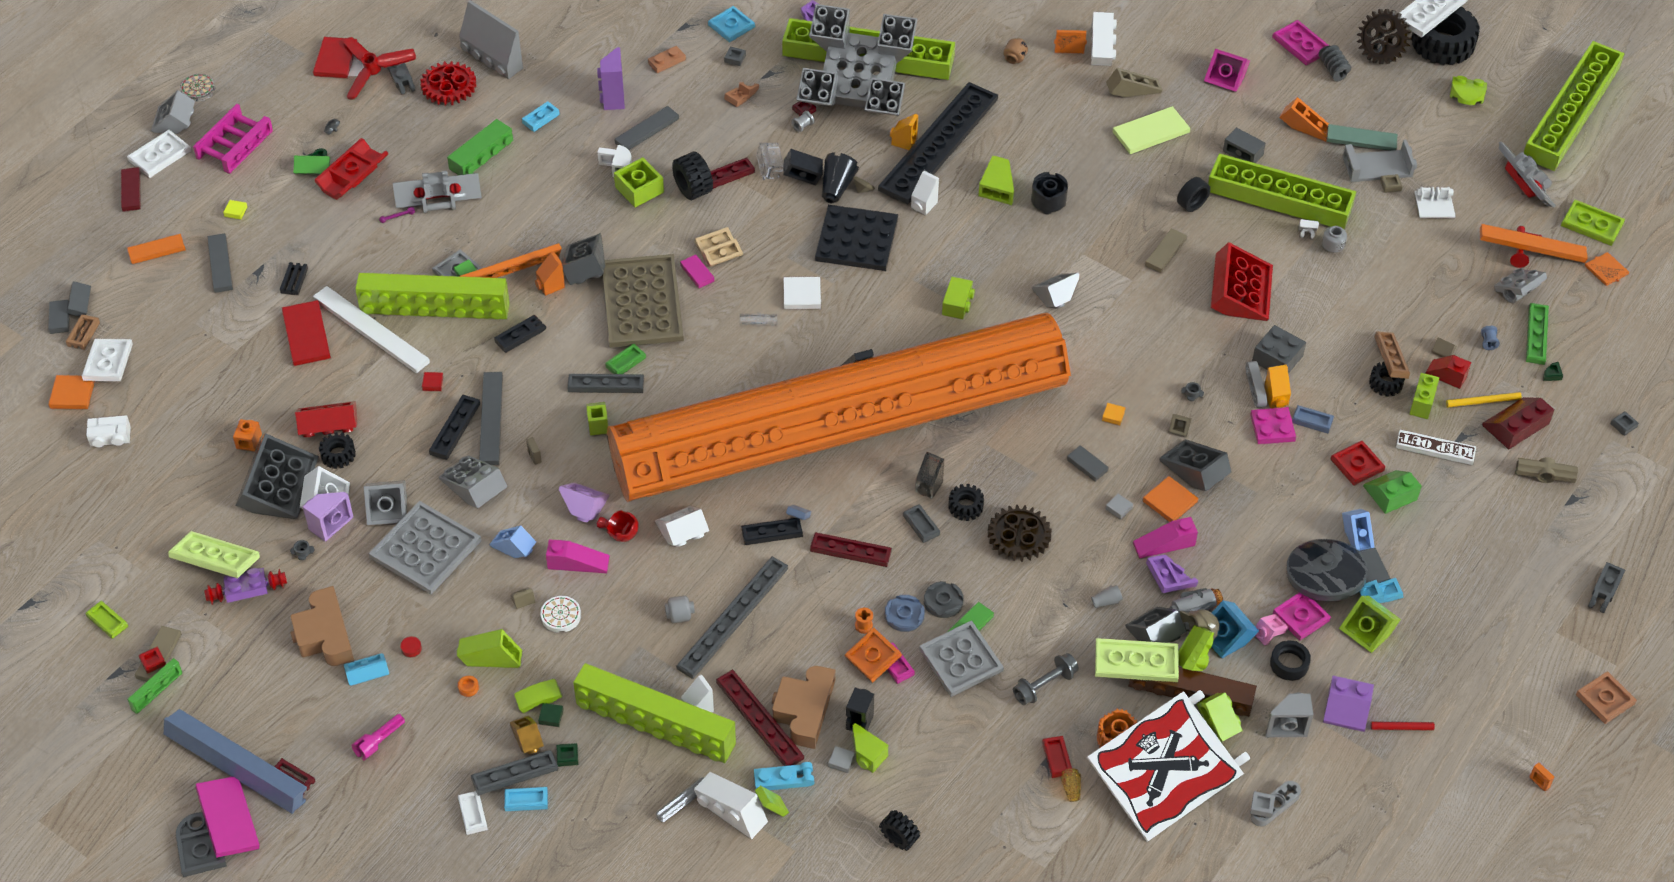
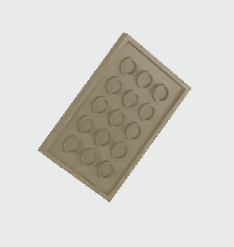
(642, 301)

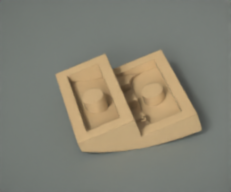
(718, 247)

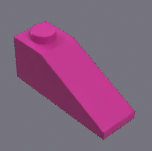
(1167, 538)
(575, 557)

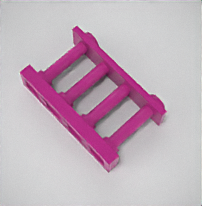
(238, 151)

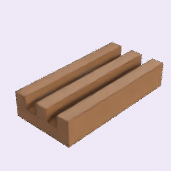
(86, 332)

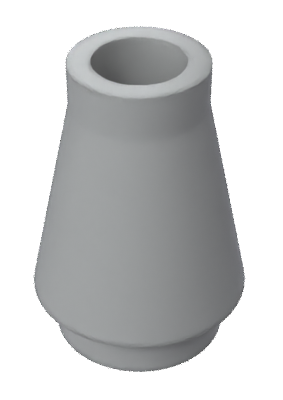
(1108, 596)

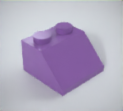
(1348, 703)

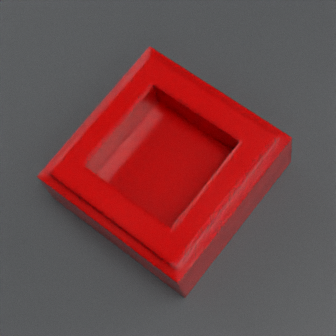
(432, 381)
(152, 660)

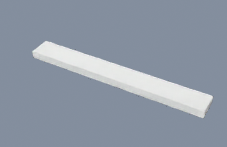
(371, 329)

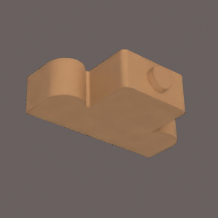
(322, 629)
(804, 704)

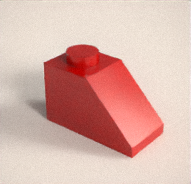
(1450, 369)

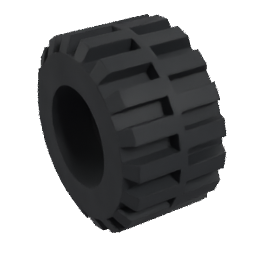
(692, 175)

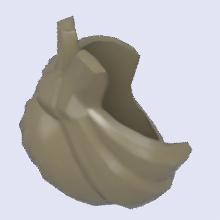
(1202, 619)

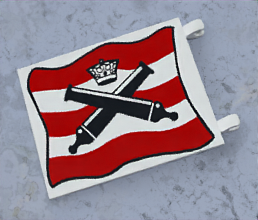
(1166, 765)

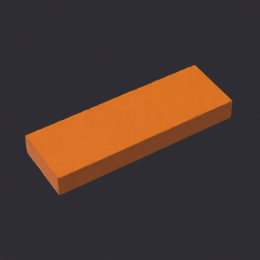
(156, 248)

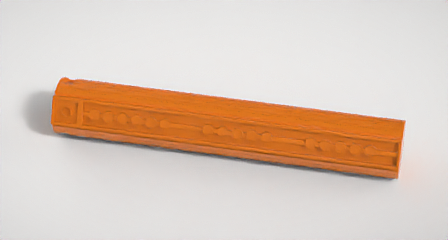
(837, 406)

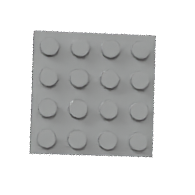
(425, 547)

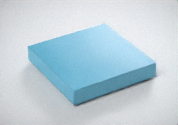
(731, 24)

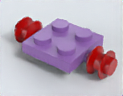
(248, 585)

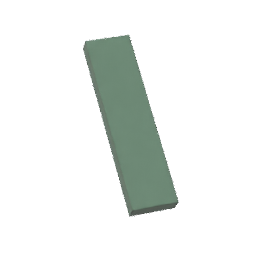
(1361, 137)

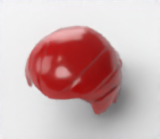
(620, 526)

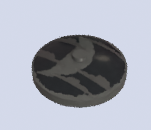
(1327, 570)

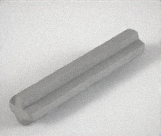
(678, 802)

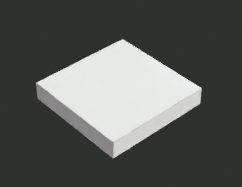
(802, 293)

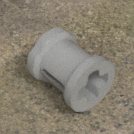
(802, 121)

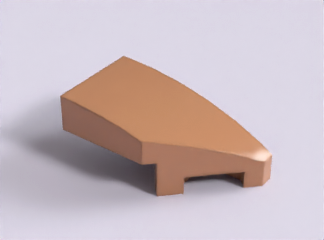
(742, 94)

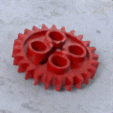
(448, 83)

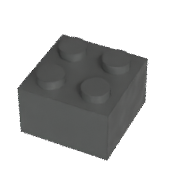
(1278, 349)

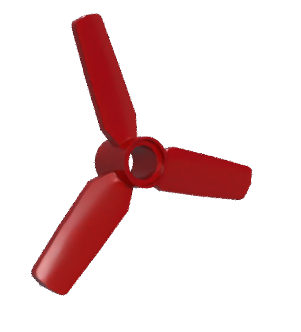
(373, 64)

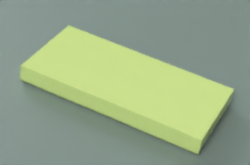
(1151, 130)
(214, 554)
(1136, 660)

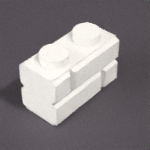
(108, 431)

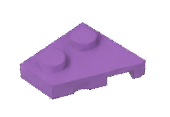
(1169, 575)

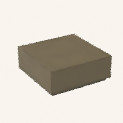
(1391, 183)
(533, 450)

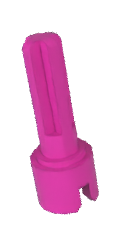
(368, 744)

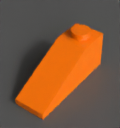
(1304, 119)

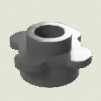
(1192, 391)
(302, 545)

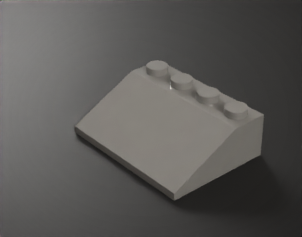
(491, 40)

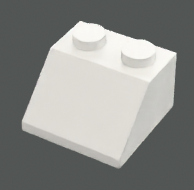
(321, 482)
(682, 526)

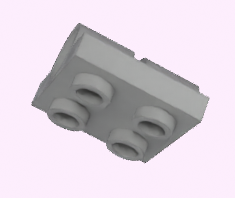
(1519, 283)

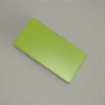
(106, 619)
(771, 801)

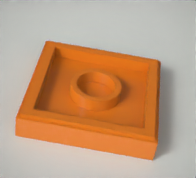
(71, 392)
(1170, 499)
(873, 655)

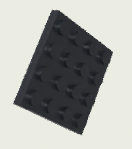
(856, 237)

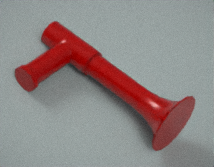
(1520, 259)

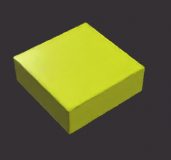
(235, 209)

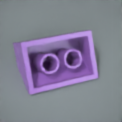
(611, 81)

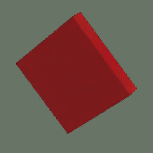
(1358, 463)

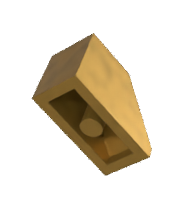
(527, 734)

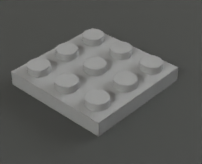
(961, 658)

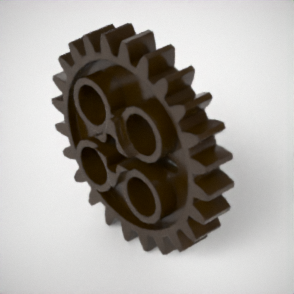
(1389, 50)
(1034, 531)

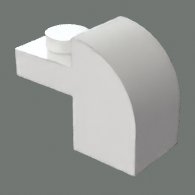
(616, 158)

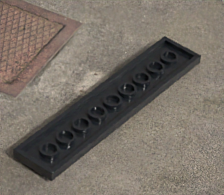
(938, 141)

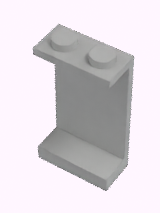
(1376, 164)

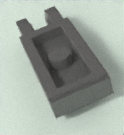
(401, 77)
(1607, 585)

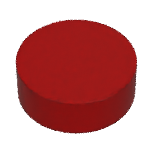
(411, 646)

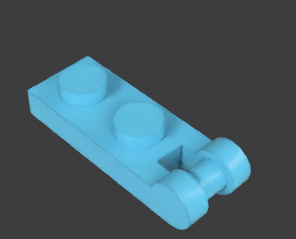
(784, 776)

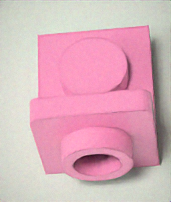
(1270, 627)

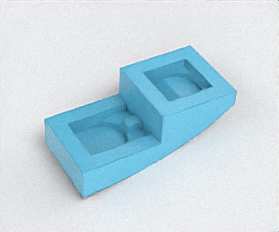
(1383, 591)

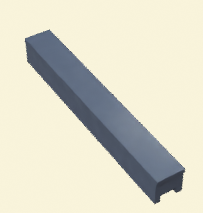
(235, 760)

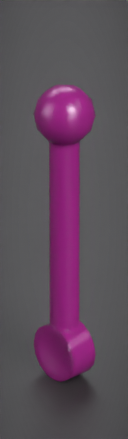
(411, 210)

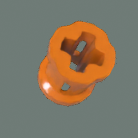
(864, 620)

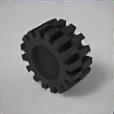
(1383, 386)
(333, 442)
(966, 493)
(899, 830)

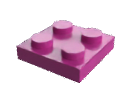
(1273, 425)
(1302, 615)

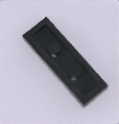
(771, 531)

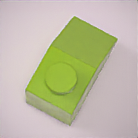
(868, 749)

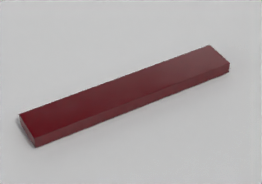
(759, 719)

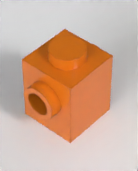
(247, 435)

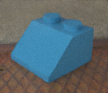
(1234, 629)

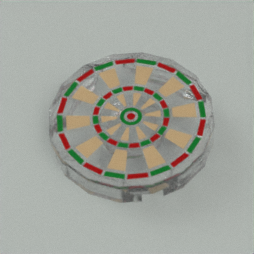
(198, 87)

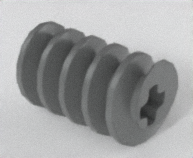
(1335, 62)

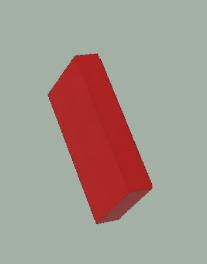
(1056, 755)

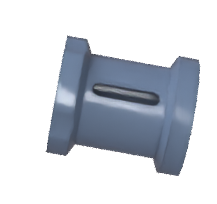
(1489, 335)

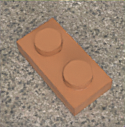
(666, 59)

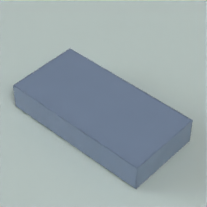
(1312, 419)

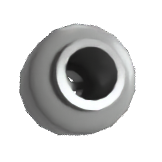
(1334, 239)
(679, 609)

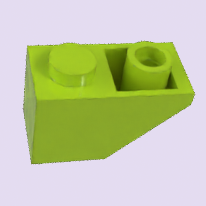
(597, 418)

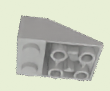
(474, 480)

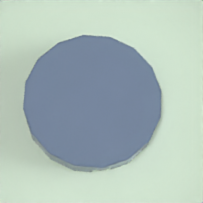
(904, 613)

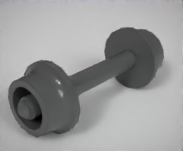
(1065, 665)

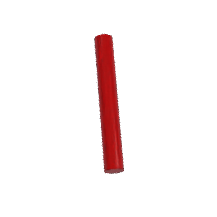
(1402, 726)

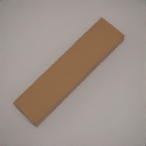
(1392, 355)

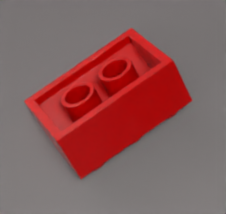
(326, 419)

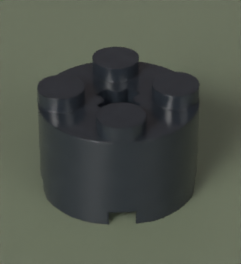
(1049, 192)

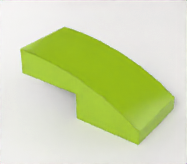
(537, 694)

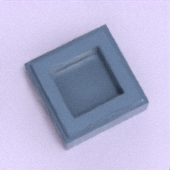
(798, 512)

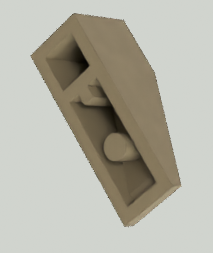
(1130, 84)

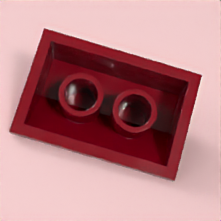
(1519, 421)

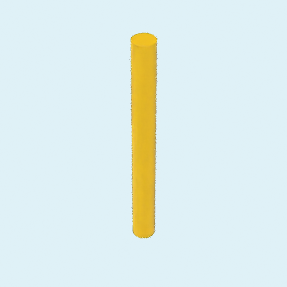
(1483, 399)

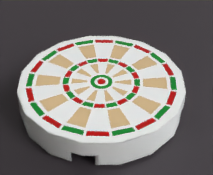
(560, 614)

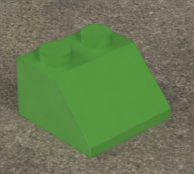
(1394, 490)

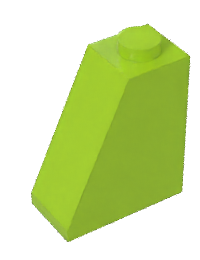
(997, 181)
(489, 650)

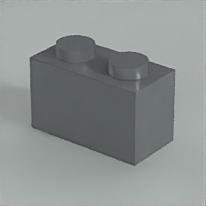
(1244, 146)

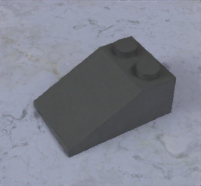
(584, 260)
(1197, 464)

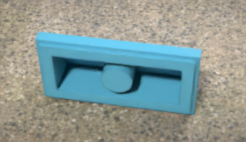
(366, 669)

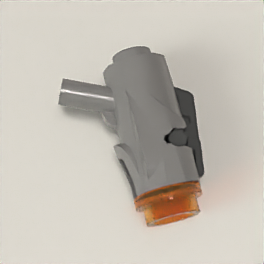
(1197, 600)

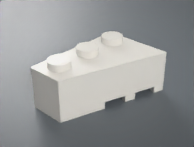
(1103, 39)
(731, 803)

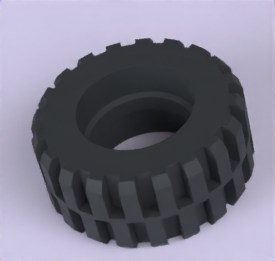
(1446, 48)

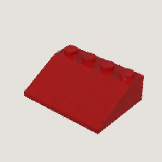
(1241, 284)

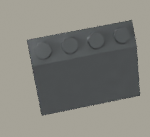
(276, 478)

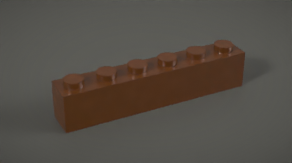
(1191, 681)

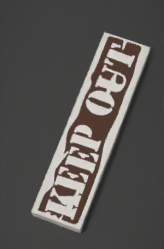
(1436, 447)

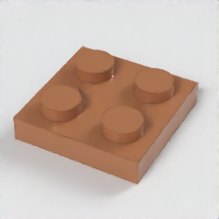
(1606, 697)

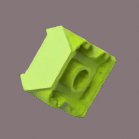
(1195, 649)

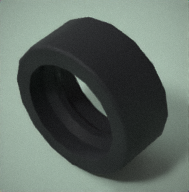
(1193, 194)
(1294, 648)

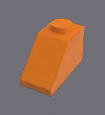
(550, 275)

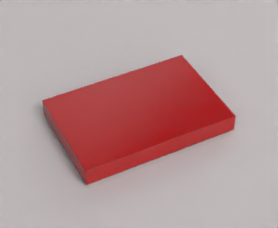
(333, 59)

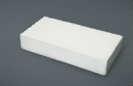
(472, 813)

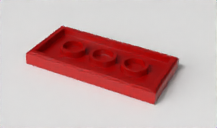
(306, 333)

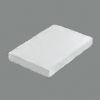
(159, 153)
(107, 360)

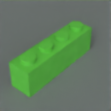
(480, 148)

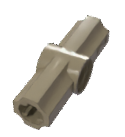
(1546, 470)

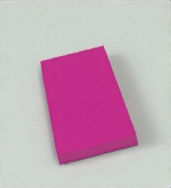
(227, 816)

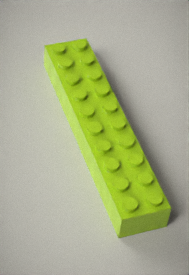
(927, 59)
(1573, 105)

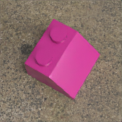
(1226, 70)

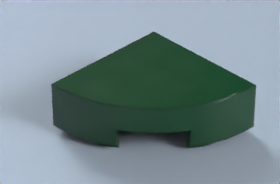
(1553, 372)

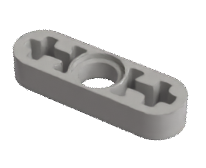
(1256, 384)
(1286, 803)

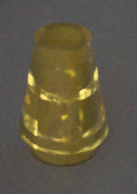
(1072, 784)

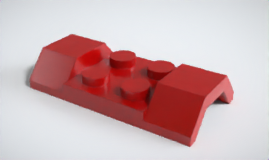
(349, 169)

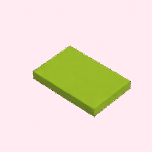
(1593, 222)

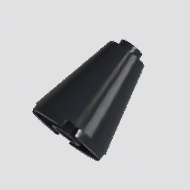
(837, 175)

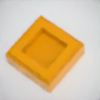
(1113, 414)

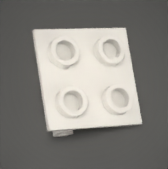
(1435, 203)

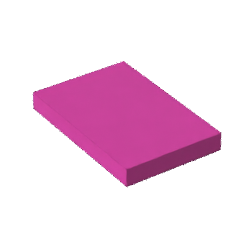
(1300, 42)

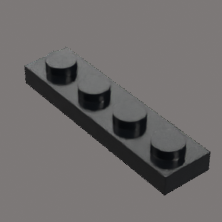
(454, 427)

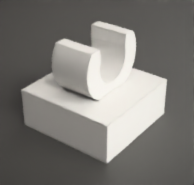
(1308, 226)

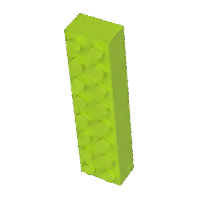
(1281, 191)
(433, 295)
(655, 713)

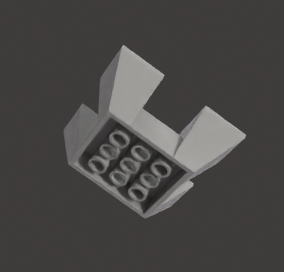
(834, 86)

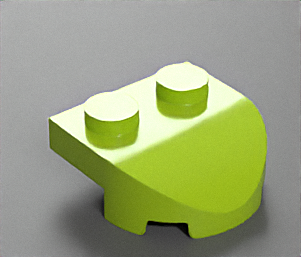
(1468, 90)

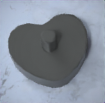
(331, 125)

